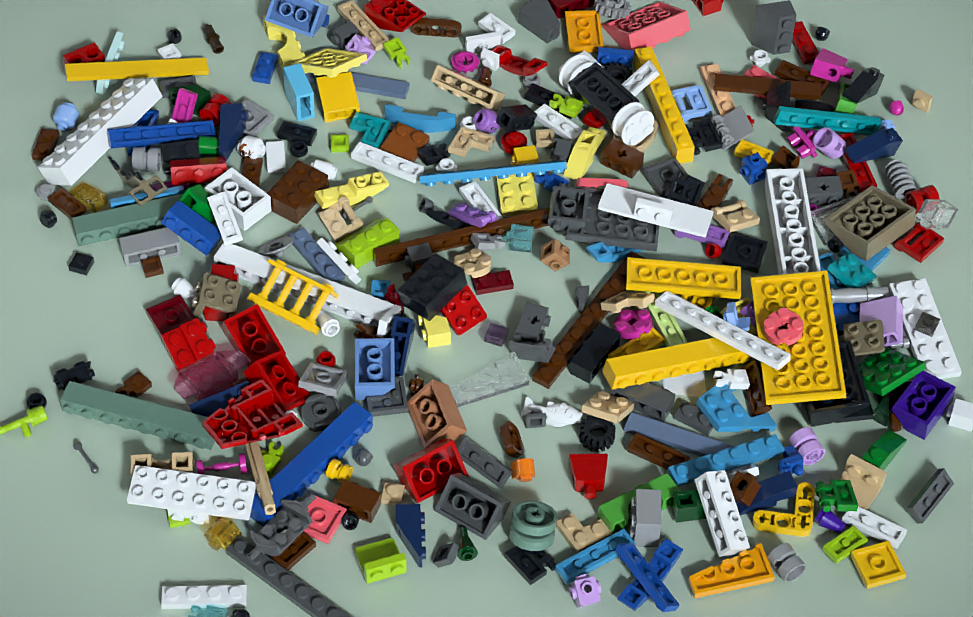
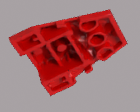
(250, 418)

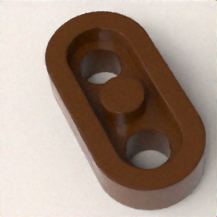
(512, 439)

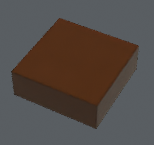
(152, 266)

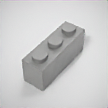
(148, 245)

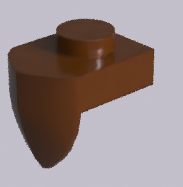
(786, 159)

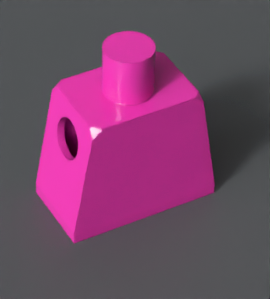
(831, 66)

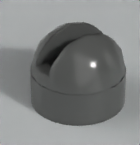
(426, 204)
(363, 457)

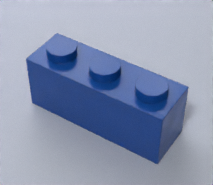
(192, 227)

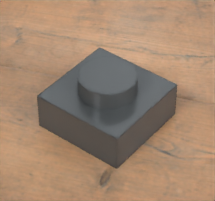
(445, 555)

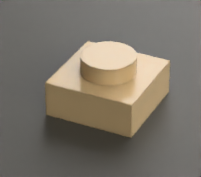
(922, 100)
(544, 138)
(392, 494)

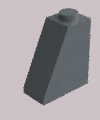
(540, 20)

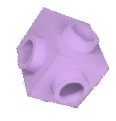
(361, 45)
(585, 598)

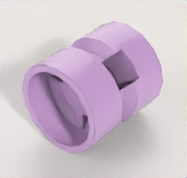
(829, 143)
(807, 445)

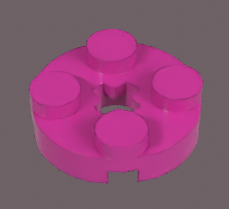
(639, 318)

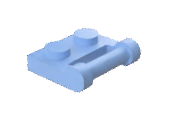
(696, 99)

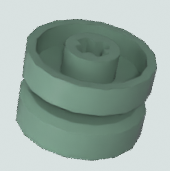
(533, 525)

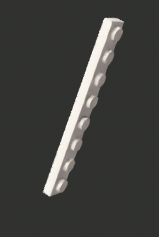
(723, 330)

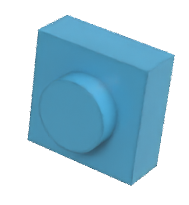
(379, 288)

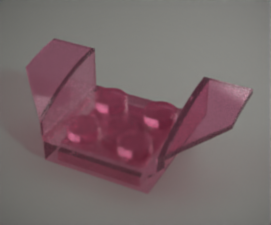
(211, 374)

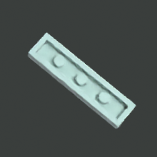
(112, 56)

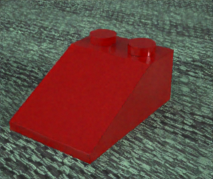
(252, 334)
(281, 378)

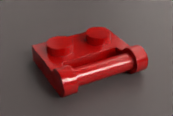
(923, 246)

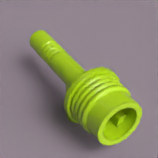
(35, 416)

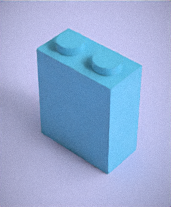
(299, 92)

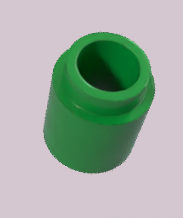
(208, 145)

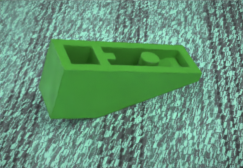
(842, 104)

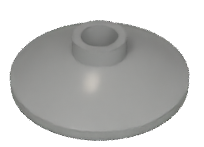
(276, 247)

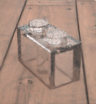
(936, 214)

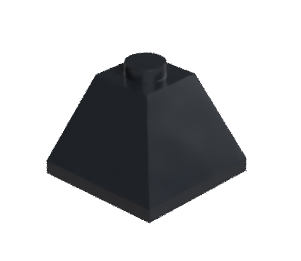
(777, 97)

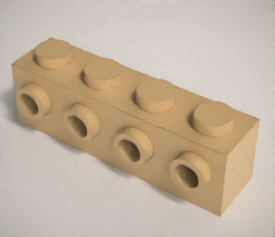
(465, 86)

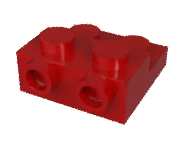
(188, 344)

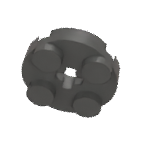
(317, 402)

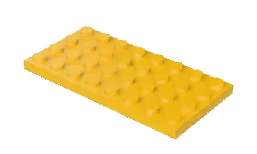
(815, 358)

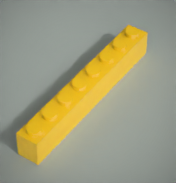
(666, 109)
(671, 362)

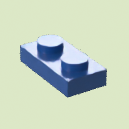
(610, 55)
(265, 68)

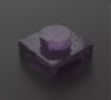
(496, 334)

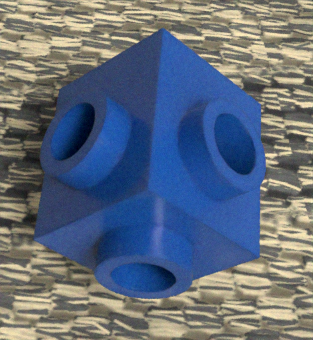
(753, 168)

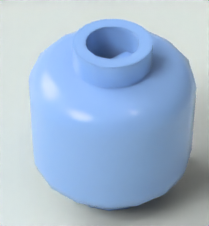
(66, 116)

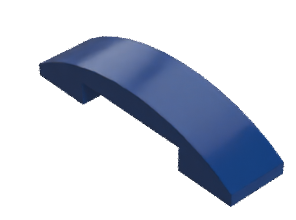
(662, 563)

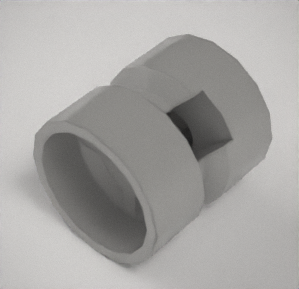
(146, 159)
(786, 562)

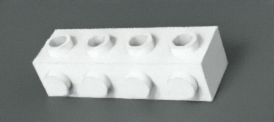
(722, 513)

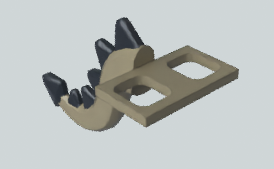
(136, 180)

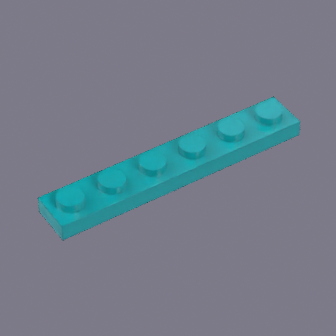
(821, 119)

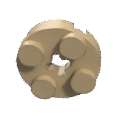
(474, 263)

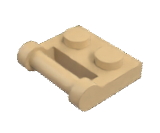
(737, 220)
(335, 222)

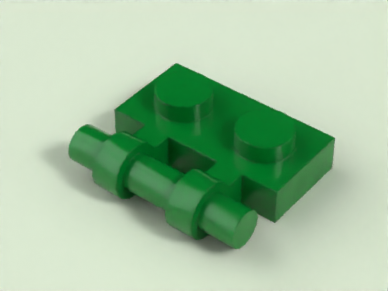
(841, 495)

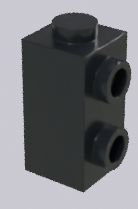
(516, 118)

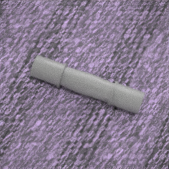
(854, 295)

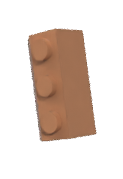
(436, 414)

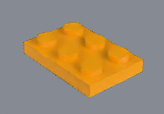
(583, 31)

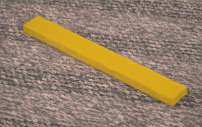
(136, 69)

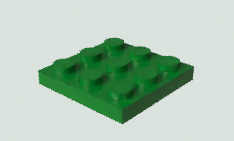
(888, 370)

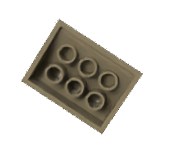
(871, 222)

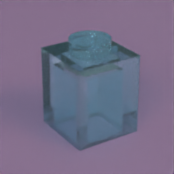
(520, 238)

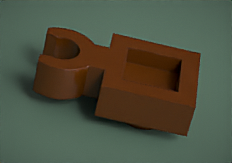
(848, 183)
(135, 385)

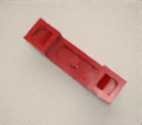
(516, 64)

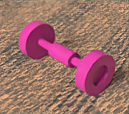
(223, 466)

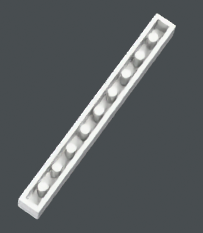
(349, 304)

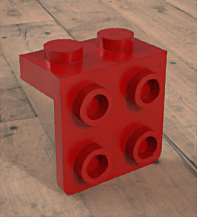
(464, 311)

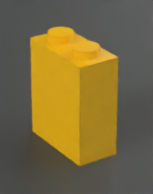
(337, 96)

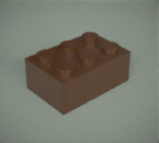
(294, 192)

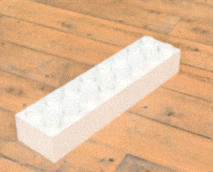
(90, 139)
(791, 221)

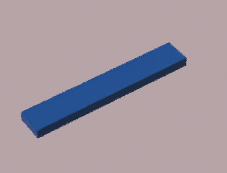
(159, 134)

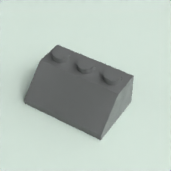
(774, 27)
(472, 505)

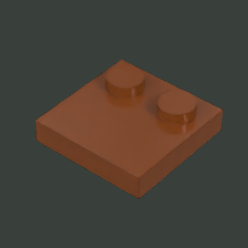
(405, 142)

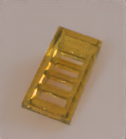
(93, 205)

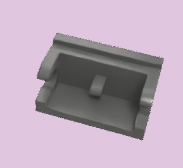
(532, 351)

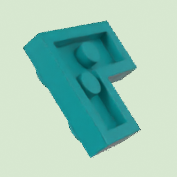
(373, 127)

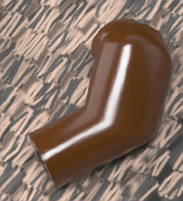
(895, 423)

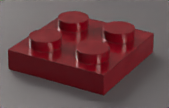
(169, 314)

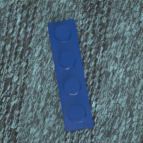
(647, 577)

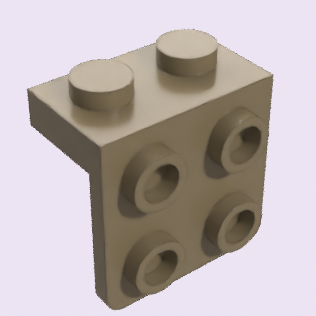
(216, 293)
(865, 337)

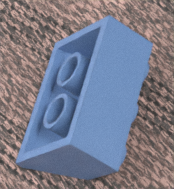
(297, 15)
(374, 367)

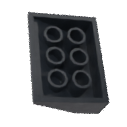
(829, 411)

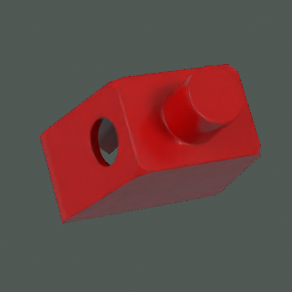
(588, 473)

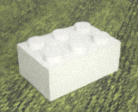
(245, 198)

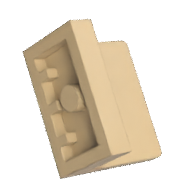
(865, 479)

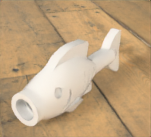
(557, 414)

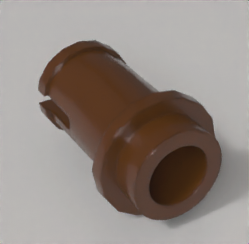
(485, 77)

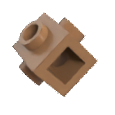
(555, 255)

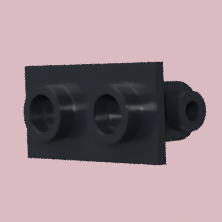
(79, 371)

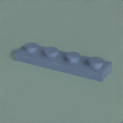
(316, 256)

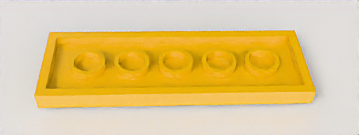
(683, 278)

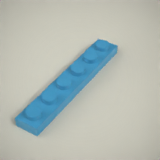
(726, 459)

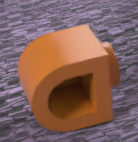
(523, 469)

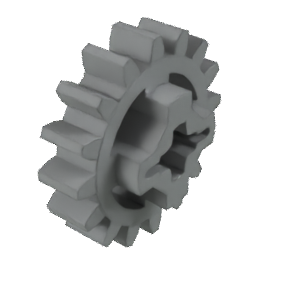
(613, 8)

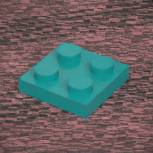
(851, 271)

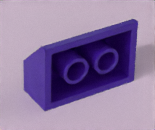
(923, 403)

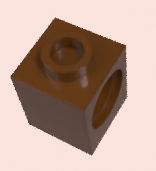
(749, 492)

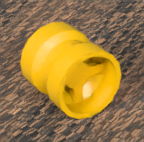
(339, 471)

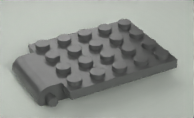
(578, 214)

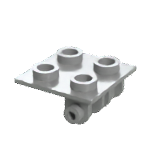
(732, 126)

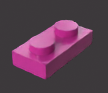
(184, 106)

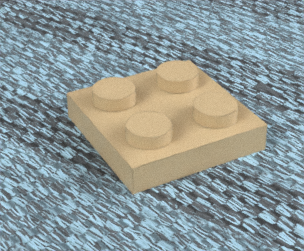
(608, 407)

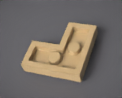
(470, 138)
(627, 299)
(581, 537)

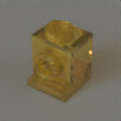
(221, 533)

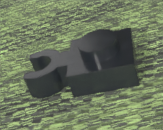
(433, 155)

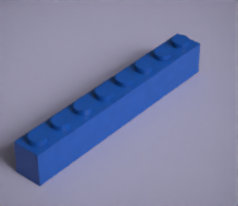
(314, 459)

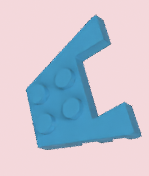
(727, 413)

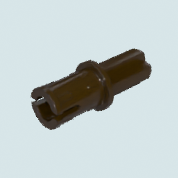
(213, 39)

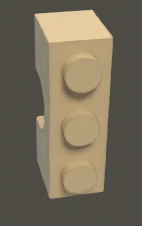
(179, 462)

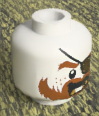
(251, 147)

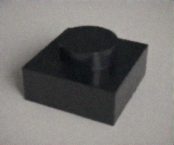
(81, 264)

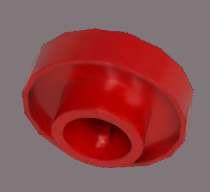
(513, 140)

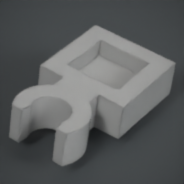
(486, 242)

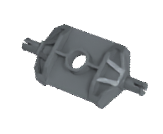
(293, 517)

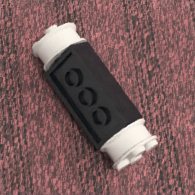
(606, 99)

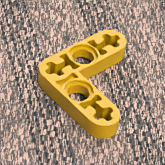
(793, 520)

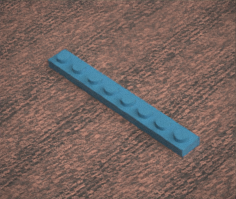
(501, 171)

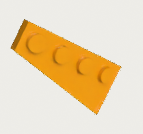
(742, 571)

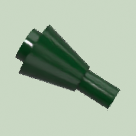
(466, 550)

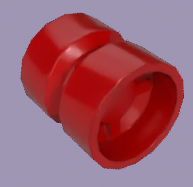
(212, 109)
(916, 197)

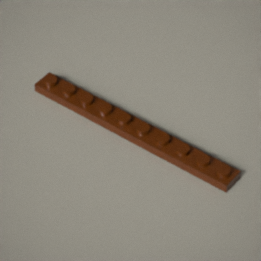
(459, 237)
(582, 328)

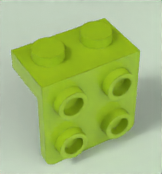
(381, 560)

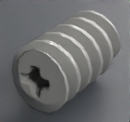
(899, 178)

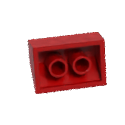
(430, 469)

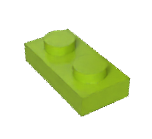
(842, 545)

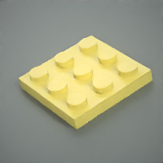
(331, 61)

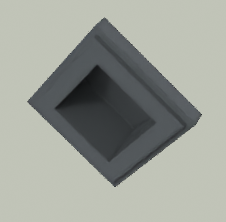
(581, 297)
(535, 420)

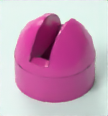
(896, 107)

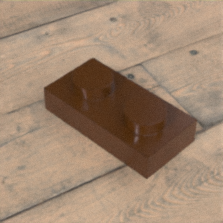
(45, 144)
(295, 551)

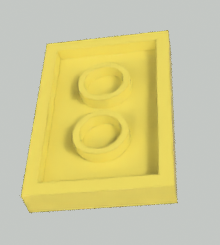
(517, 195)

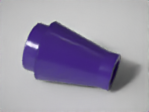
(830, 521)

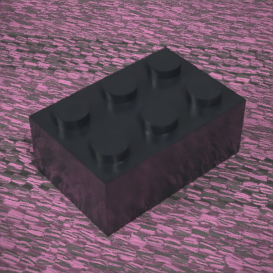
(432, 287)

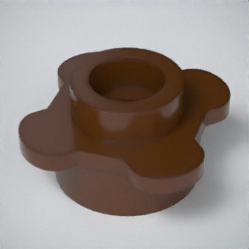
(415, 385)

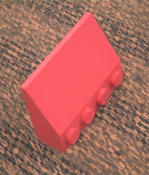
(648, 26)

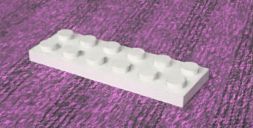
(934, 350)

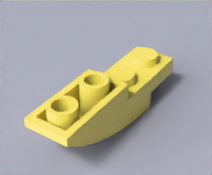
(583, 152)
(356, 190)

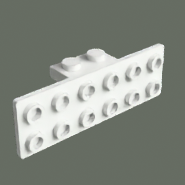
(655, 210)
(191, 494)

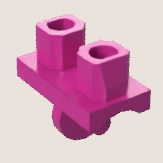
(806, 140)

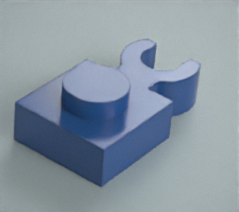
(550, 181)

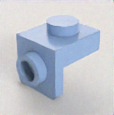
(731, 316)

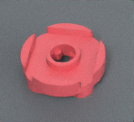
(787, 318)

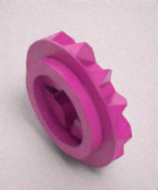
(471, 59)

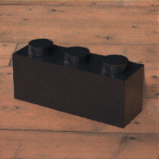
(594, 353)

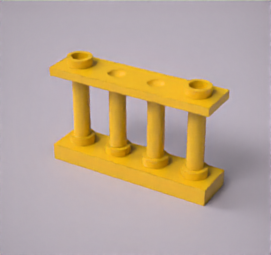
(293, 314)

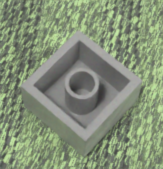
(646, 517)

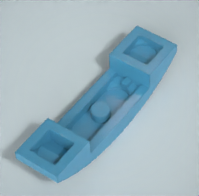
(425, 123)
(607, 253)

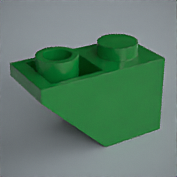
(197, 200)

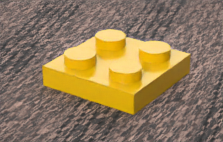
(877, 564)

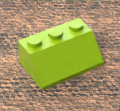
(360, 244)

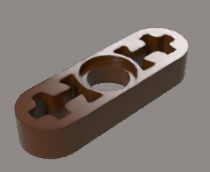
(448, 32)

